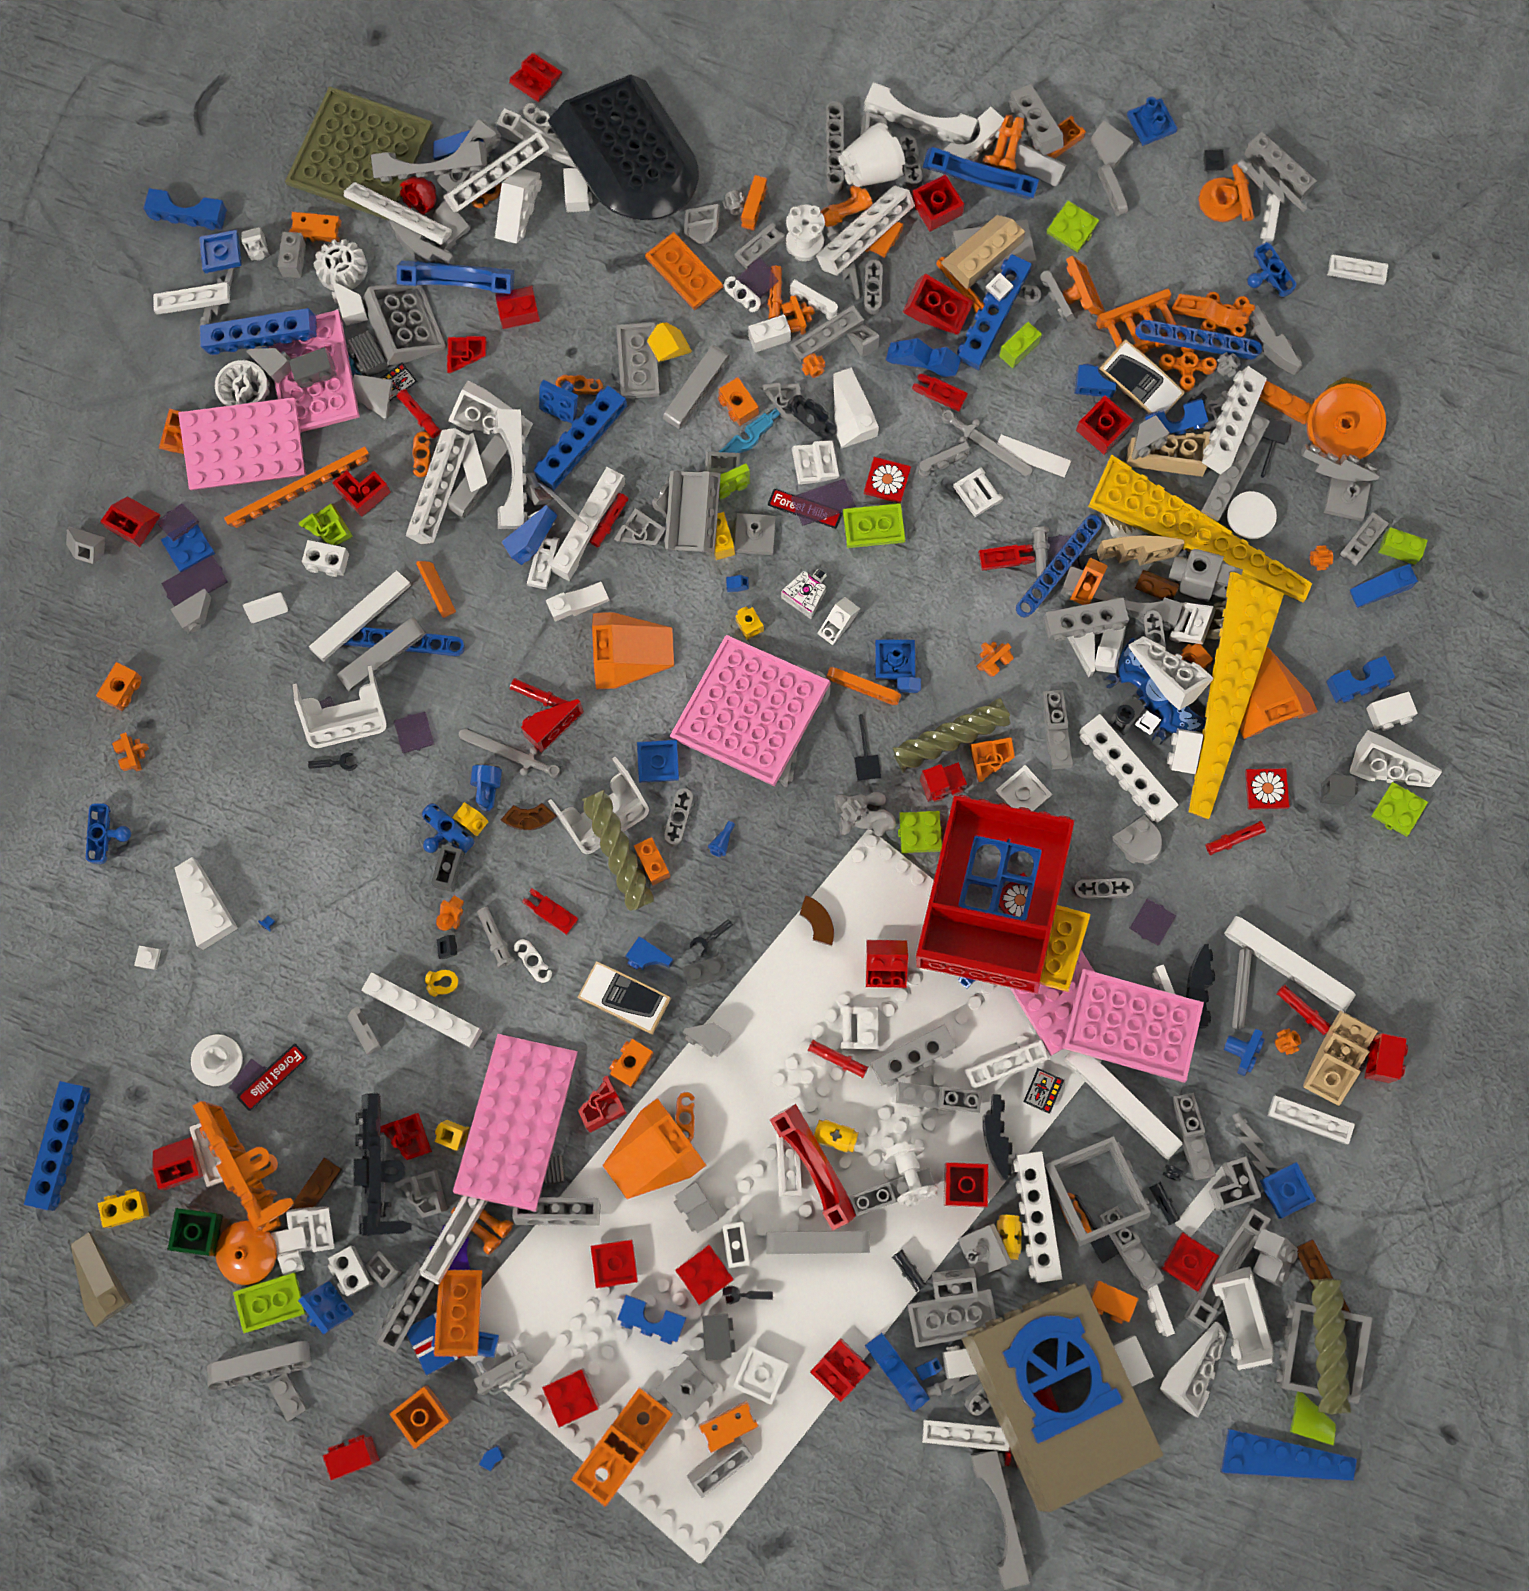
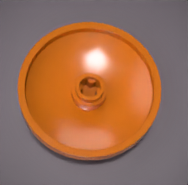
(1346, 421)

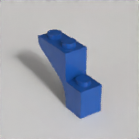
(918, 354)
(897, 1372)

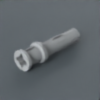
(1041, 547)
(498, 946)

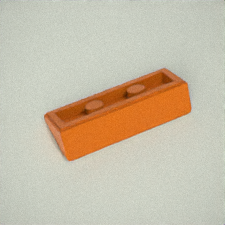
(436, 588)

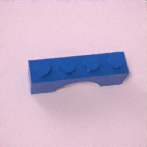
(207, 213)

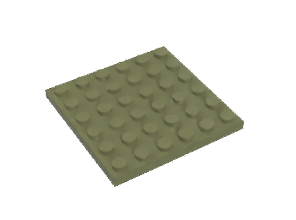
(342, 143)

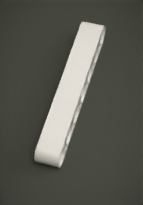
(1290, 964)
(1124, 1103)

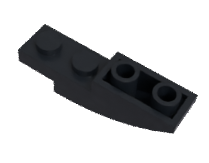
(1200, 977)
(997, 1147)

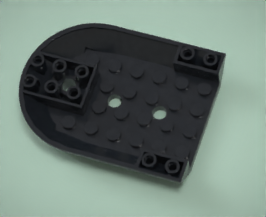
(628, 181)

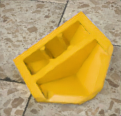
(667, 342)

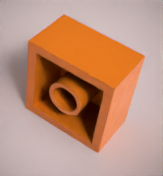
(421, 1416)

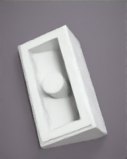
(266, 607)

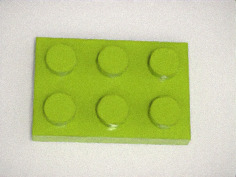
(873, 525)
(269, 1303)

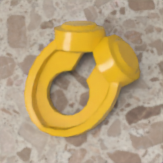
(432, 977)

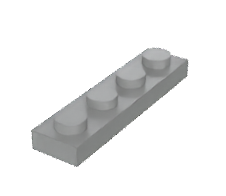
(827, 333)

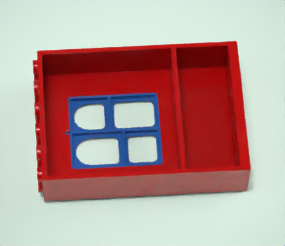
(987, 942)

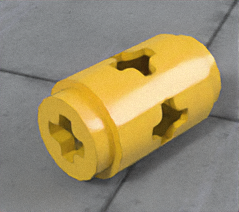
(848, 1138)
(1008, 1227)

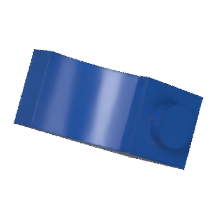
(1092, 383)
(645, 954)

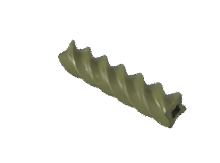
(950, 735)
(615, 845)
(1331, 1345)

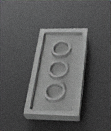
(637, 361)
(949, 1320)

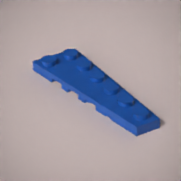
(1270, 1457)

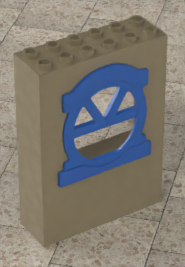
(1070, 1451)

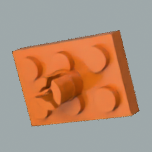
(1082, 288)

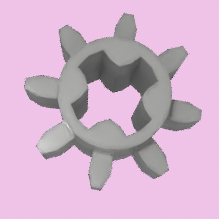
(734, 202)
(1228, 364)
(853, 810)

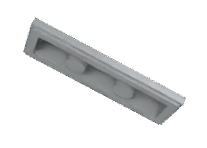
(1039, 165)
(719, 1467)

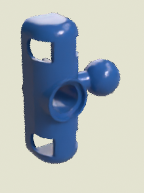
(1277, 279)
(438, 821)
(100, 845)

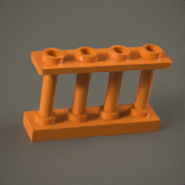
(1127, 312)

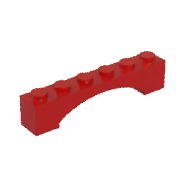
(835, 1200)

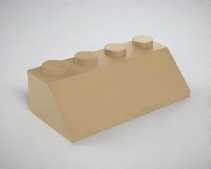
(984, 250)

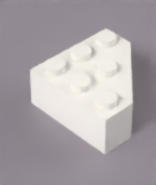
(517, 204)

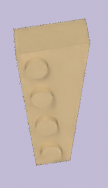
(1178, 455)

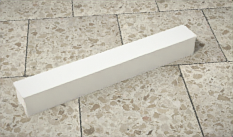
(452, 1238)

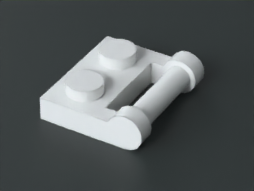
(973, 495)
(1197, 625)
(866, 1028)

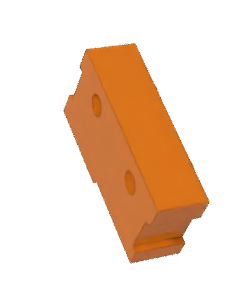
(1071, 135)
(752, 208)
(316, 226)
(728, 1426)

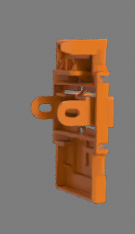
(239, 1171)

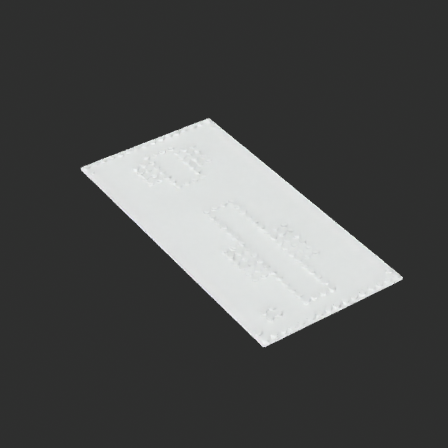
(792, 994)

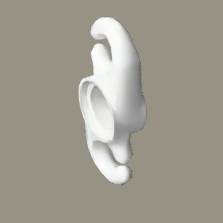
(534, 116)
(749, 294)
(535, 969)

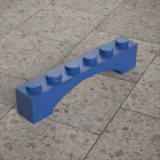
(980, 174)
(426, 273)

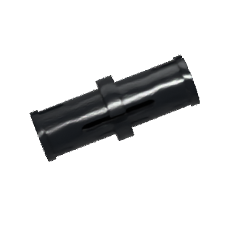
(1164, 1203)
(909, 1270)

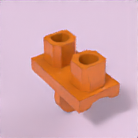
(793, 308)
(1001, 652)
(132, 760)
(450, 914)

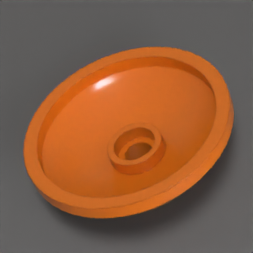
(257, 1251)

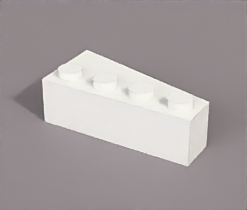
(204, 907)

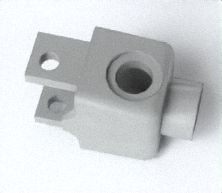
(1202, 575)

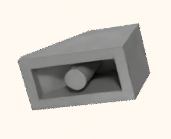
(272, 362)
(193, 611)

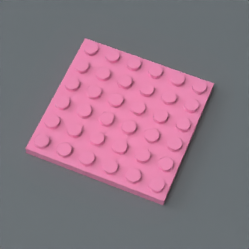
(750, 710)

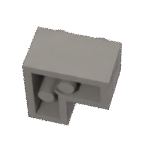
(1240, 1185)
(696, 1207)
(1274, 1258)

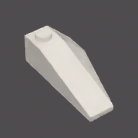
(477, 410)
(852, 411)
(1174, 677)
(1385, 760)
(1190, 1376)

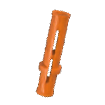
(1241, 185)
(775, 300)

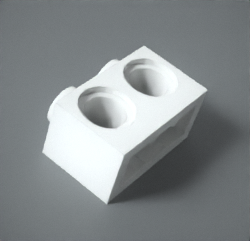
(327, 554)
(354, 1268)

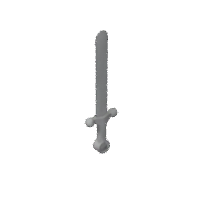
(985, 442)
(509, 753)

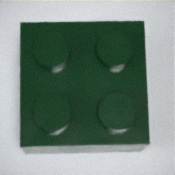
(195, 1232)

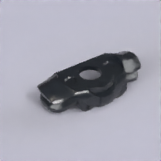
(822, 425)

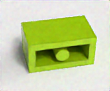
(1020, 345)
(1402, 546)

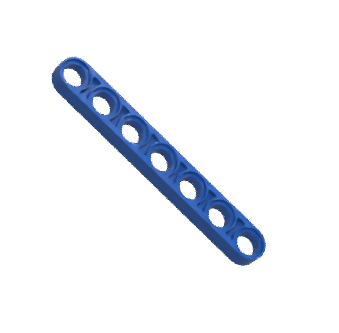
(1190, 342)
(1051, 570)
(425, 646)

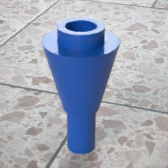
(719, 845)

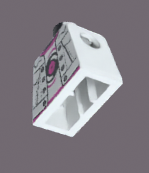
(805, 592)

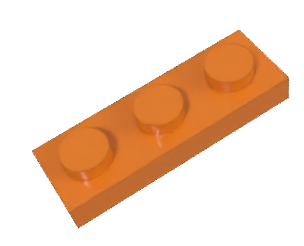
(1285, 402)

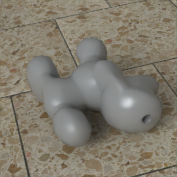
(877, 820)

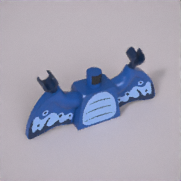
(1132, 671)

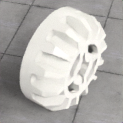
(342, 271)
(237, 378)

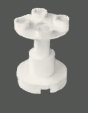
(804, 233)
(905, 1158)

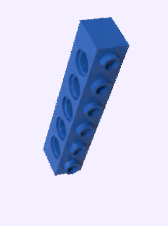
(249, 327)
(976, 357)
(605, 398)
(47, 1154)

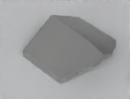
(702, 223)
(721, 461)

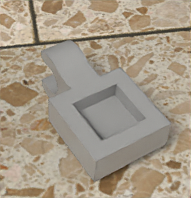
(535, 491)

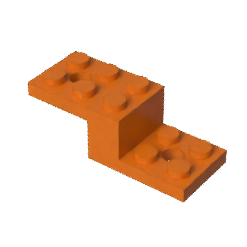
(622, 1446)

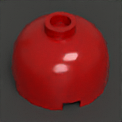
(418, 193)

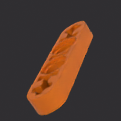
(863, 686)

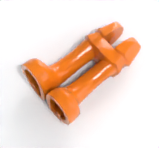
(1014, 132)
(859, 201)
(491, 1241)

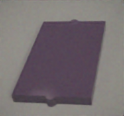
(823, 502)
(194, 579)

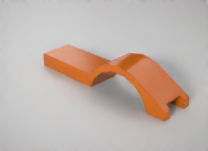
(1211, 310)

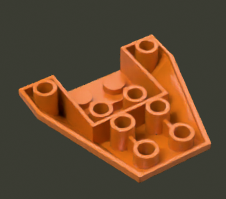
(628, 649)
(1274, 698)
(652, 1154)

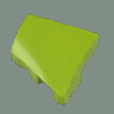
(327, 525)
(1310, 1422)

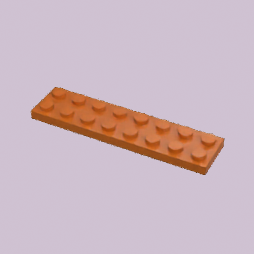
(290, 491)

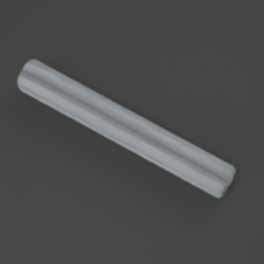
(1241, 989)

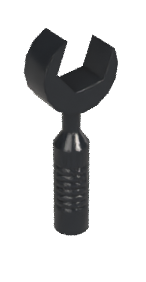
(329, 763)
(713, 935)
(735, 1294)

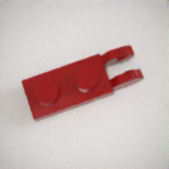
(941, 392)
(1005, 557)
(552, 912)

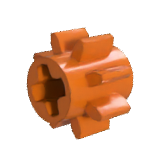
(813, 365)
(1321, 557)
(1288, 1041)

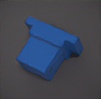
(267, 923)

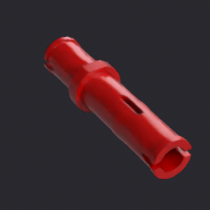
(424, 420)
(610, 517)
(530, 691)
(1227, 841)
(1311, 1016)
(838, 1059)

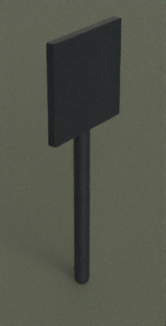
(1276, 432)
(866, 766)
(1104, 1246)

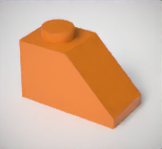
(1089, 582)

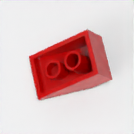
(937, 305)
(549, 724)

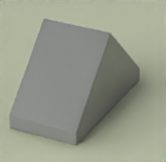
(864, 340)
(383, 1270)

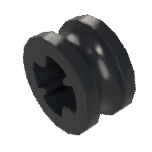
(1121, 719)
(1173, 1173)

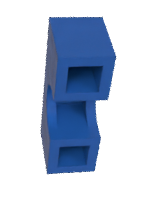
(1194, 417)
(1345, 686)
(633, 1315)

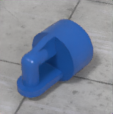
(486, 779)

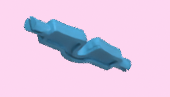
(754, 431)

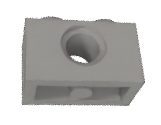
(291, 255)
(955, 1284)

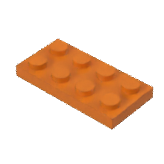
(684, 271)
(458, 1313)

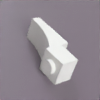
(577, 601)
(1109, 650)

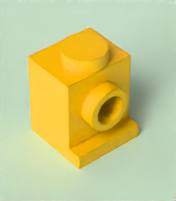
(751, 628)
(457, 1140)

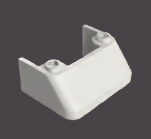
(342, 721)
(627, 805)
(1246, 1318)

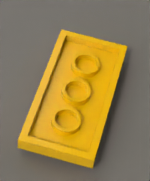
(1064, 947)

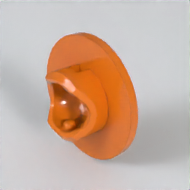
(1219, 200)

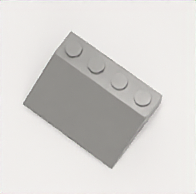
(402, 322)

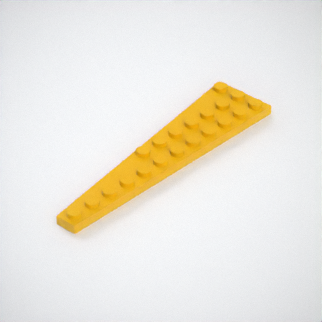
(1151, 509)
(1243, 641)

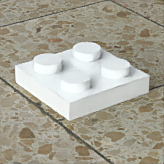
(1023, 790)
(760, 1375)

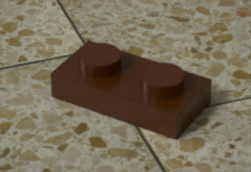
(1156, 585)

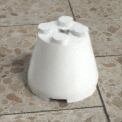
(873, 157)

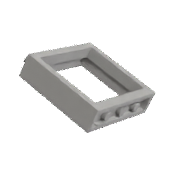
(1125, 1169)
(1358, 1354)

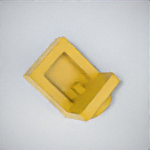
(470, 819)

